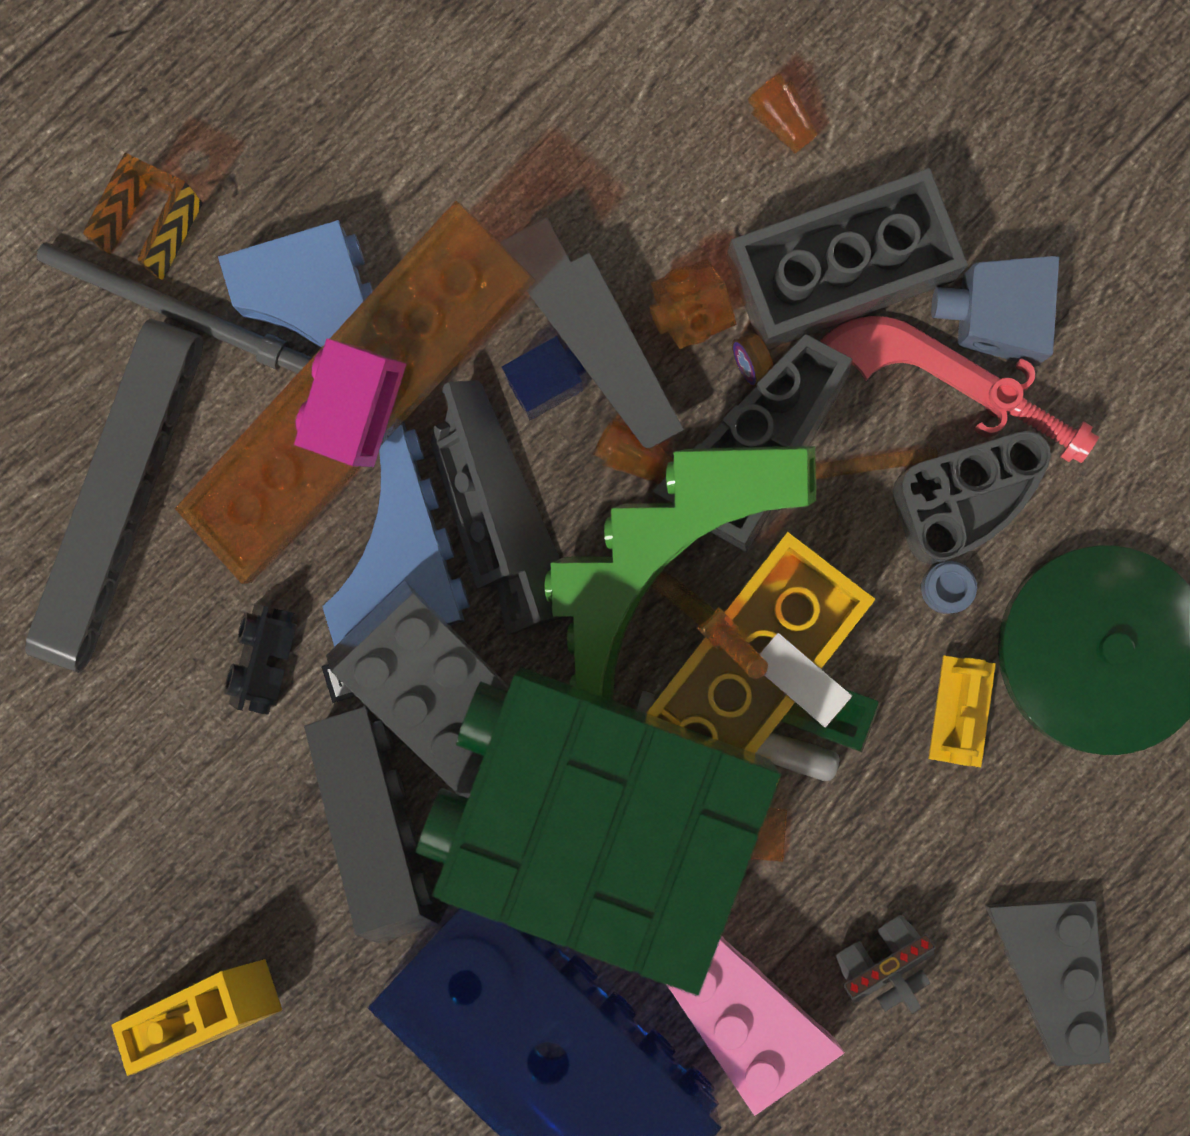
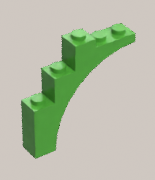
(709, 491)

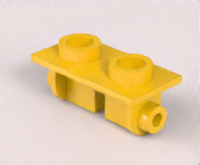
(962, 711)

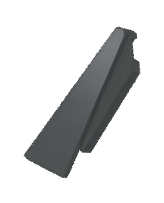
(595, 330)
(493, 507)

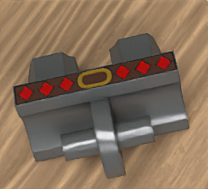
(907, 952)

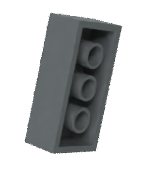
(846, 259)
(416, 680)

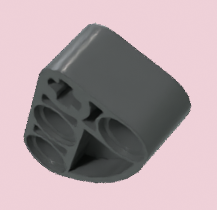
(964, 511)

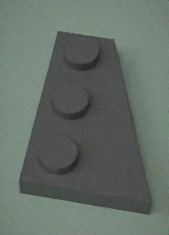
(1060, 972)

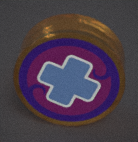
(751, 358)

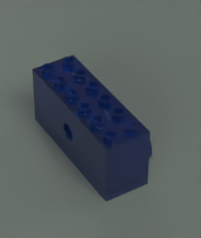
(490, 993)

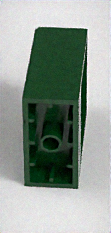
(599, 827)

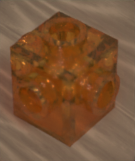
(692, 304)

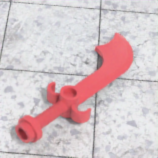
(886, 341)

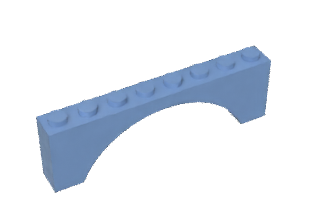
(312, 288)

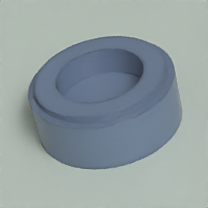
(949, 587)

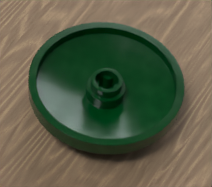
(1099, 650)

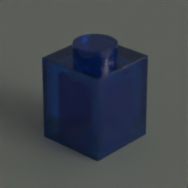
(544, 377)

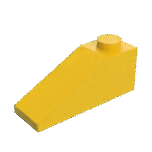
(197, 1016)

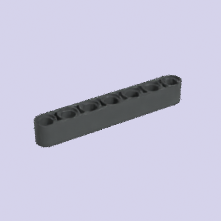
(114, 495)

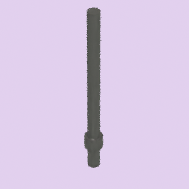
(268, 349)

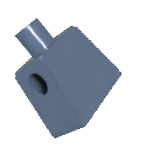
(1004, 308)

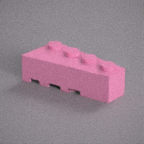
(756, 1030)

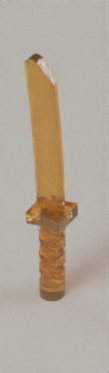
(712, 624)

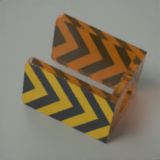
(120, 202)

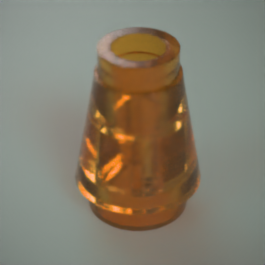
(783, 113)
(625, 453)

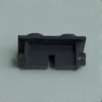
(252, 677)

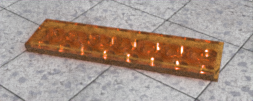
(420, 314)

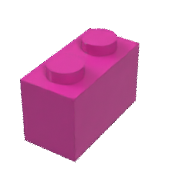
(348, 403)

